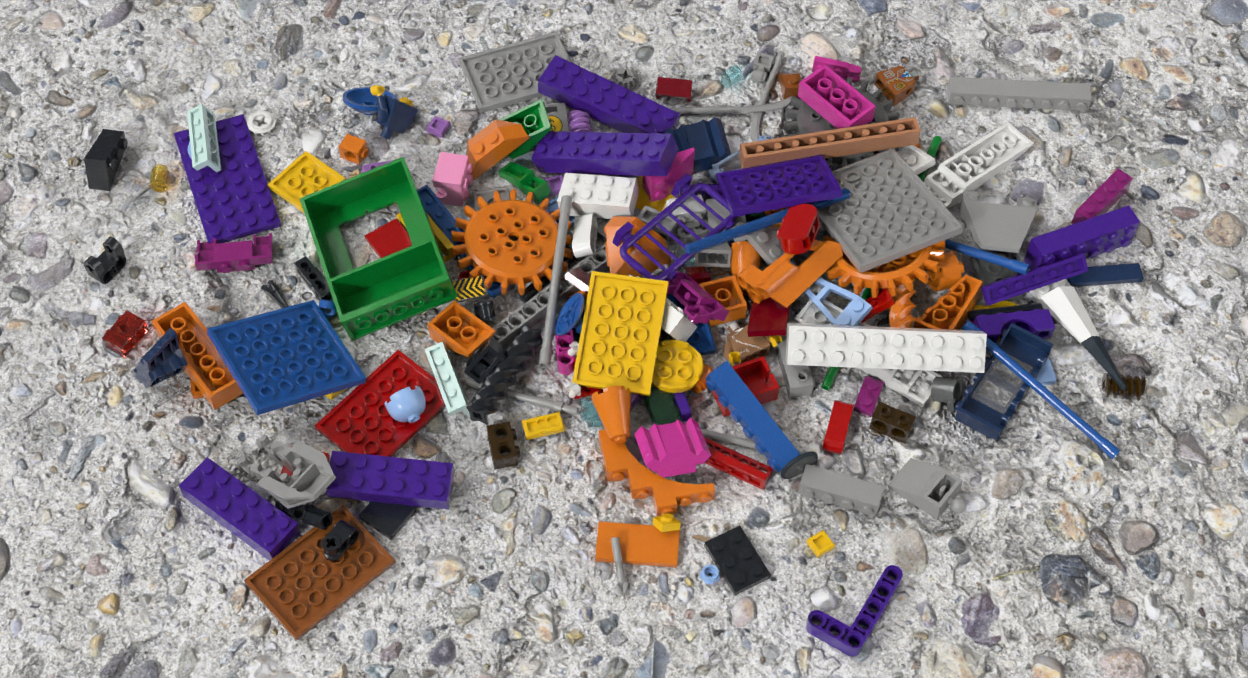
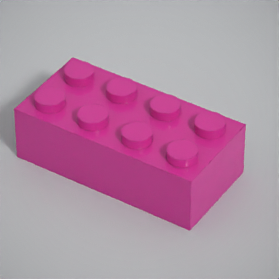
(835, 99)

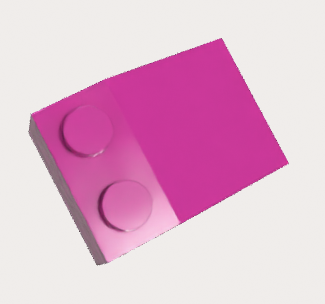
(661, 186)

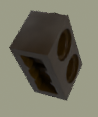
(892, 422)
(501, 445)

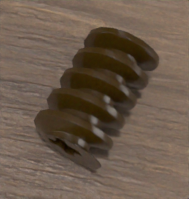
(1133, 386)

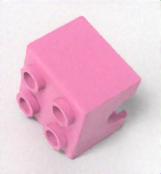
(453, 178)

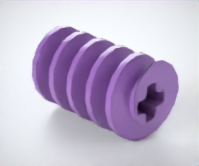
(579, 121)

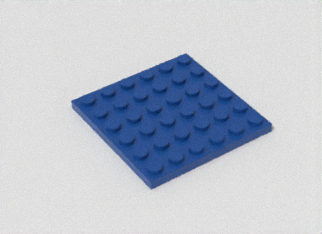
(285, 357)

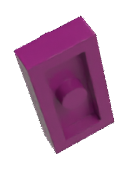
(868, 396)

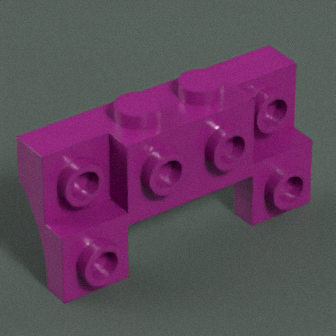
(234, 255)
(697, 302)

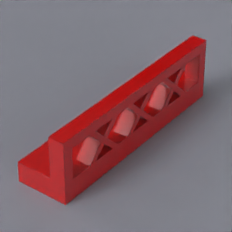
(735, 467)

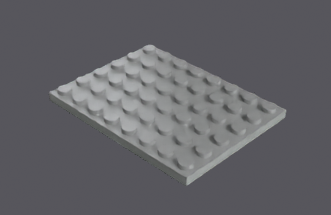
(886, 212)

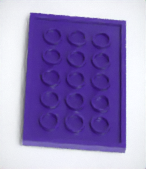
(778, 185)

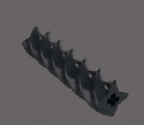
(504, 374)

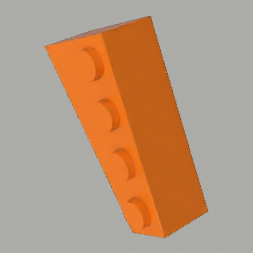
(953, 308)

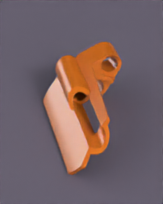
(786, 281)

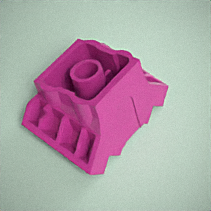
(673, 447)

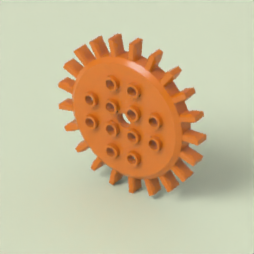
(502, 264)
(890, 274)

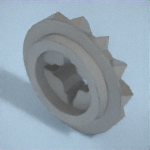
(631, 80)

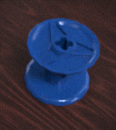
(571, 315)

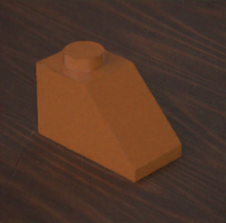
(789, 84)

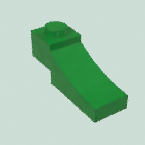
(525, 180)

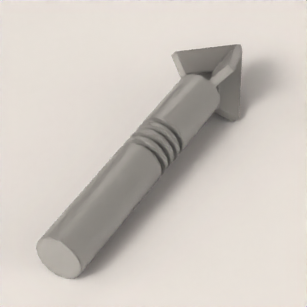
(622, 585)

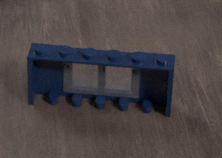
(998, 390)

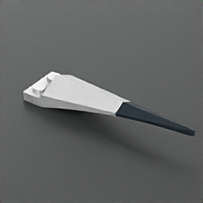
(1071, 314)

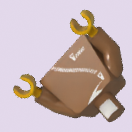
(742, 348)

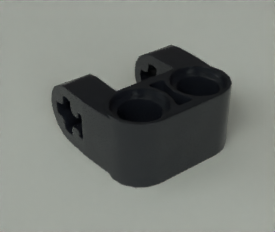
(108, 263)

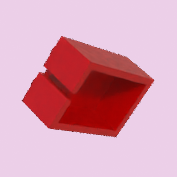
(758, 380)

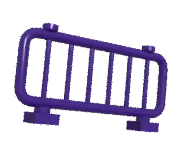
(682, 187)

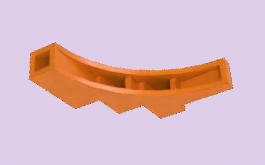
(643, 483)

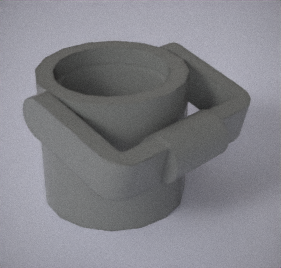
(947, 391)

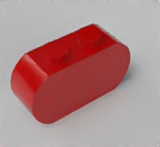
(799, 229)

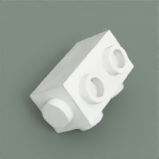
(693, 205)

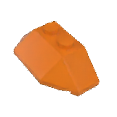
(493, 145)

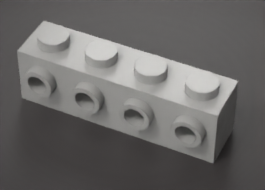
(796, 377)

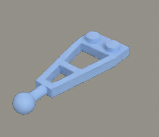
(851, 315)

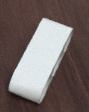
(584, 235)

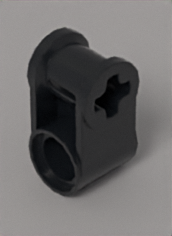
(485, 311)
(339, 540)

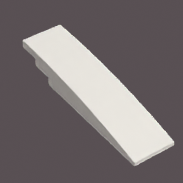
(977, 164)
(909, 383)

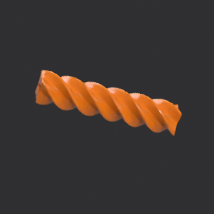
(900, 312)

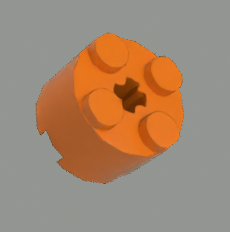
(948, 274)

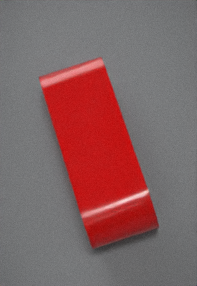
(837, 427)

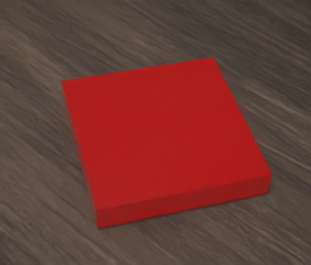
(388, 239)

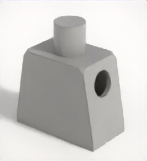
(714, 256)

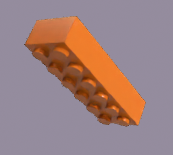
(203, 360)

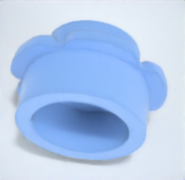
(710, 569)

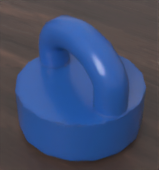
(327, 304)

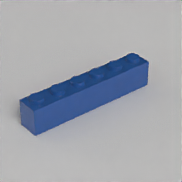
(752, 416)

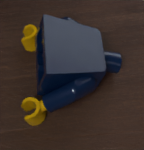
(393, 113)

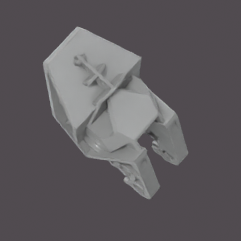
(309, 468)

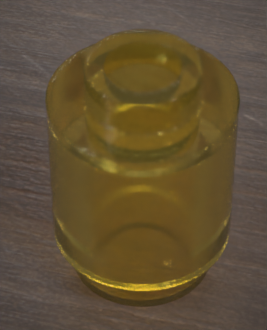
(159, 178)

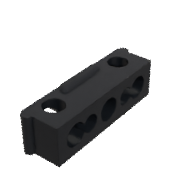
(313, 278)

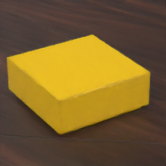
(820, 544)

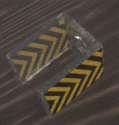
(470, 292)

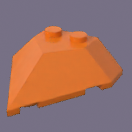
(615, 261)

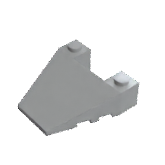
(998, 225)

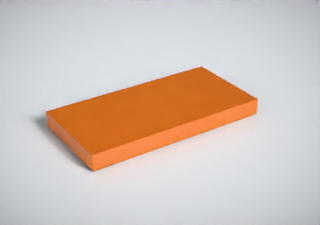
(638, 544)

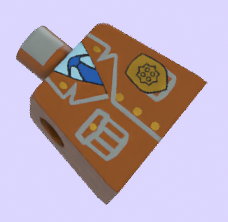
(896, 83)

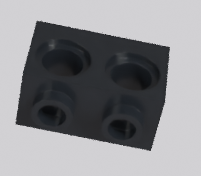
(485, 360)

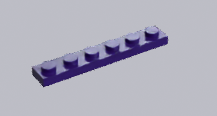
(1034, 279)

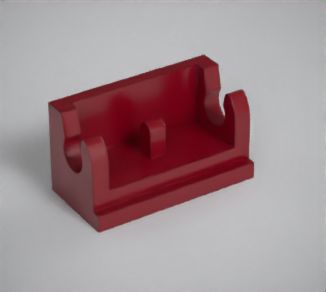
(674, 88)

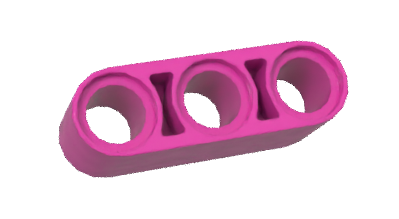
(562, 353)

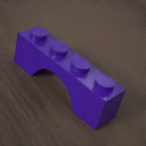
(1036, 321)

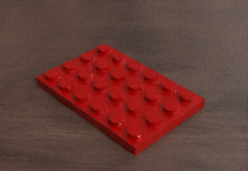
(361, 419)

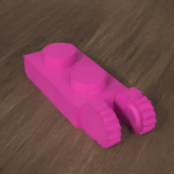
(841, 68)

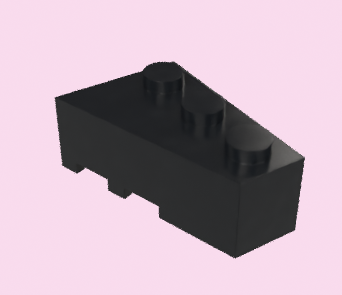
(104, 159)

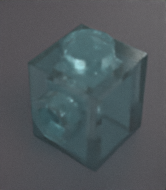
(589, 413)

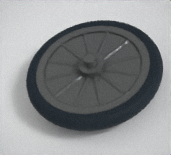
(797, 464)

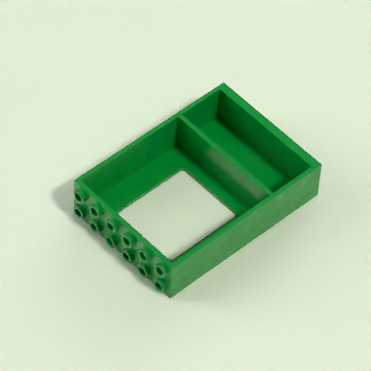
(392, 285)

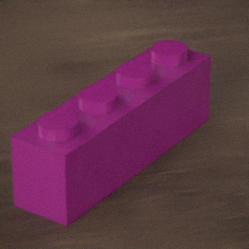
(1104, 197)

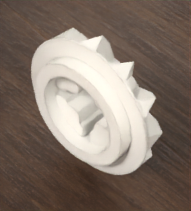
(259, 117)

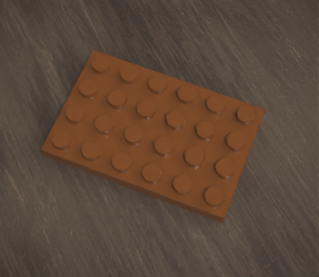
(306, 587)

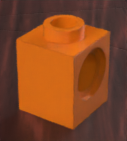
(353, 149)

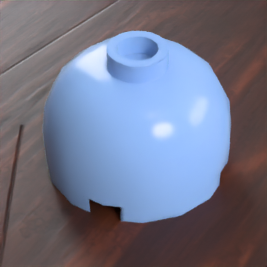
(406, 405)

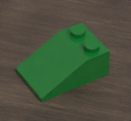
(535, 122)

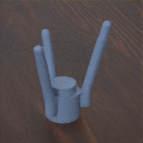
(715, 167)

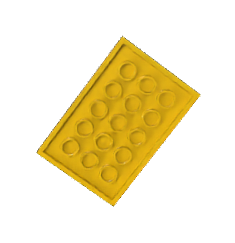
(620, 332)

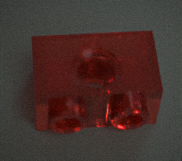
(133, 329)

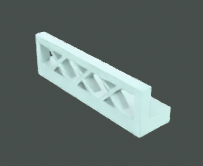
(203, 138)
(447, 379)

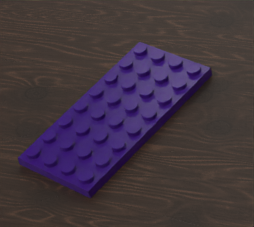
(236, 197)

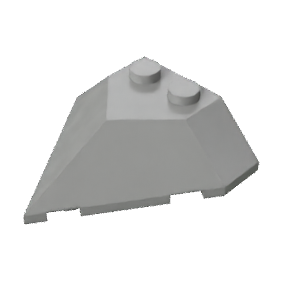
(764, 242)

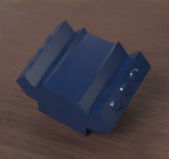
(706, 139)
(161, 361)

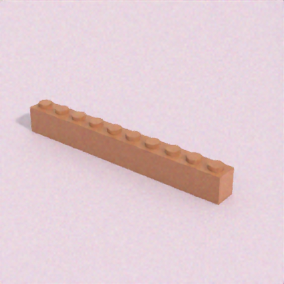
(832, 142)

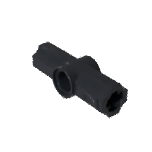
(308, 514)

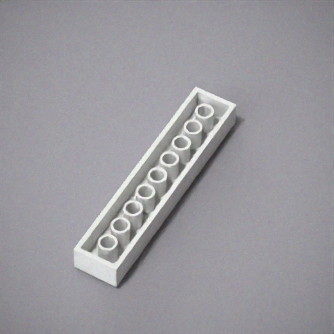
(885, 347)

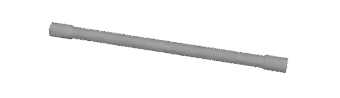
(546, 352)

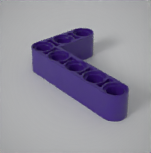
(864, 617)

